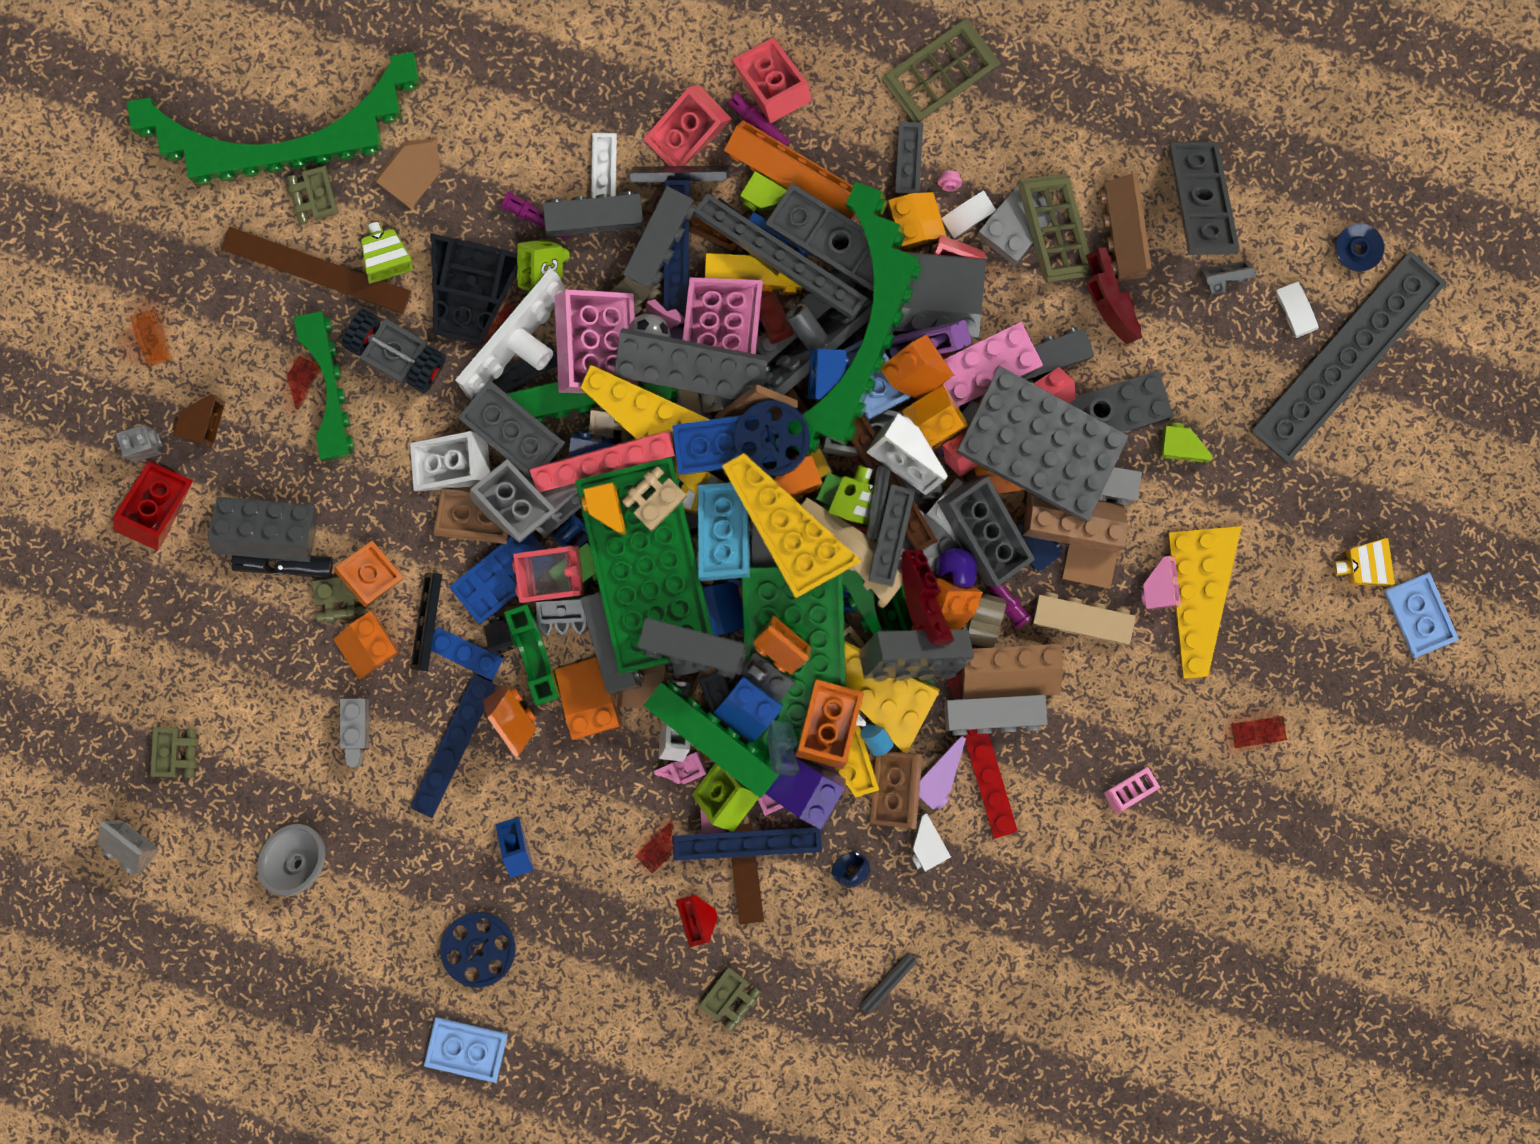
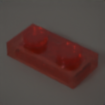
(774, 319)

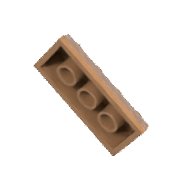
(1126, 227)
(1103, 531)
(1013, 672)

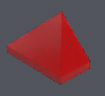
(697, 919)

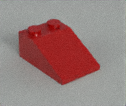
(151, 505)

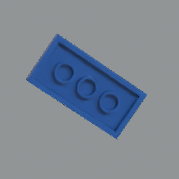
(711, 443)

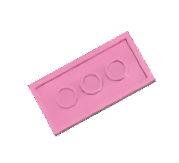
(977, 364)

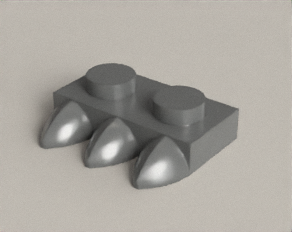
(560, 613)

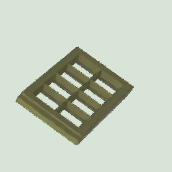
(977, 44)
(1045, 184)

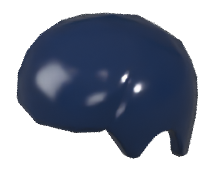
(840, 874)

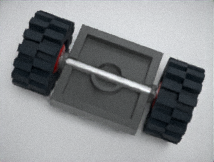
(393, 351)

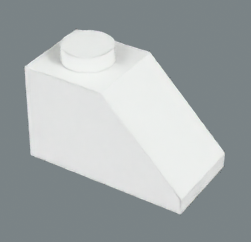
(928, 846)

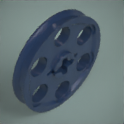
(778, 427)
(490, 951)

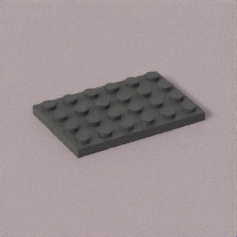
(1042, 444)

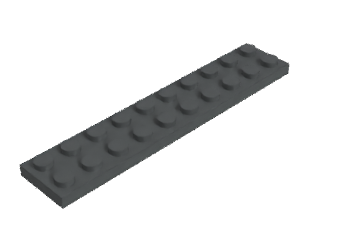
(1348, 357)

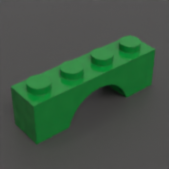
(534, 654)

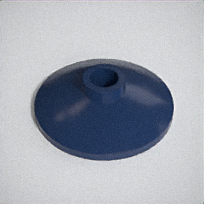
(1368, 239)

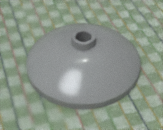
(283, 853)

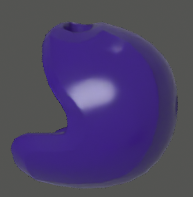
(959, 564)

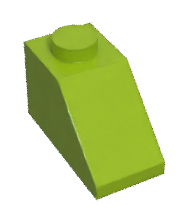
(761, 194)
(1183, 444)

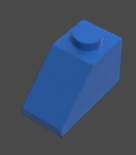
(825, 370)
(514, 847)

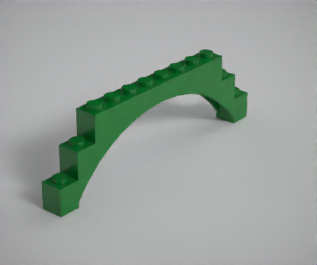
(350, 135)
(893, 278)

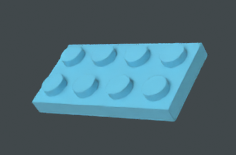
(722, 533)

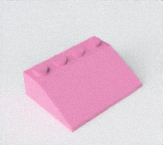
(723, 313)
(589, 333)

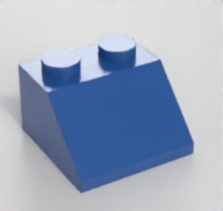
(724, 608)
(748, 709)

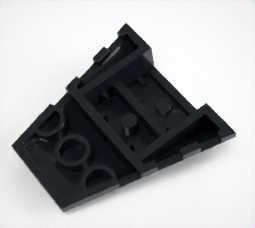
(468, 286)

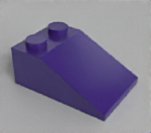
(809, 792)

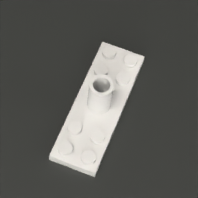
(515, 338)

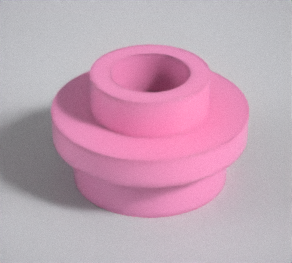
(949, 180)

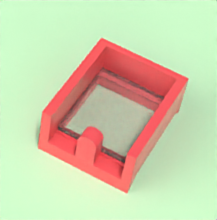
(548, 574)

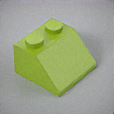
(724, 799)

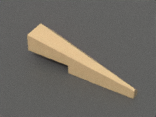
(860, 546)

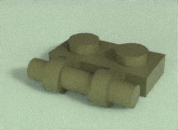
(319, 192)
(335, 591)
(166, 751)
(723, 995)

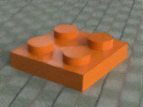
(368, 574)

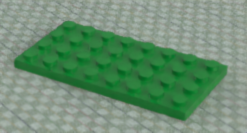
(645, 569)
(813, 617)

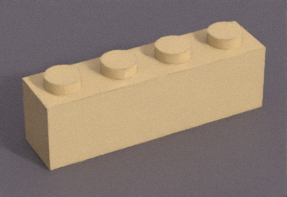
(1082, 619)

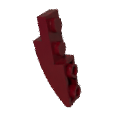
(1113, 306)
(920, 594)

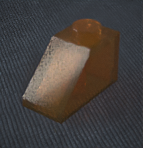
(151, 337)

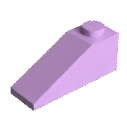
(938, 780)

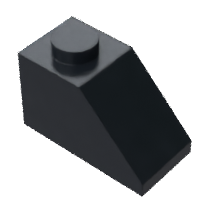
(499, 636)

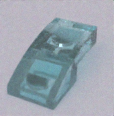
(781, 745)

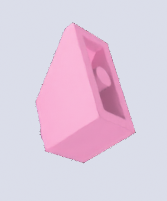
(1162, 586)

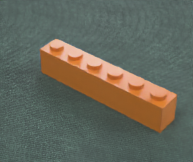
(787, 167)

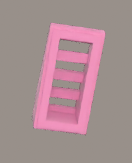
(1114, 800)

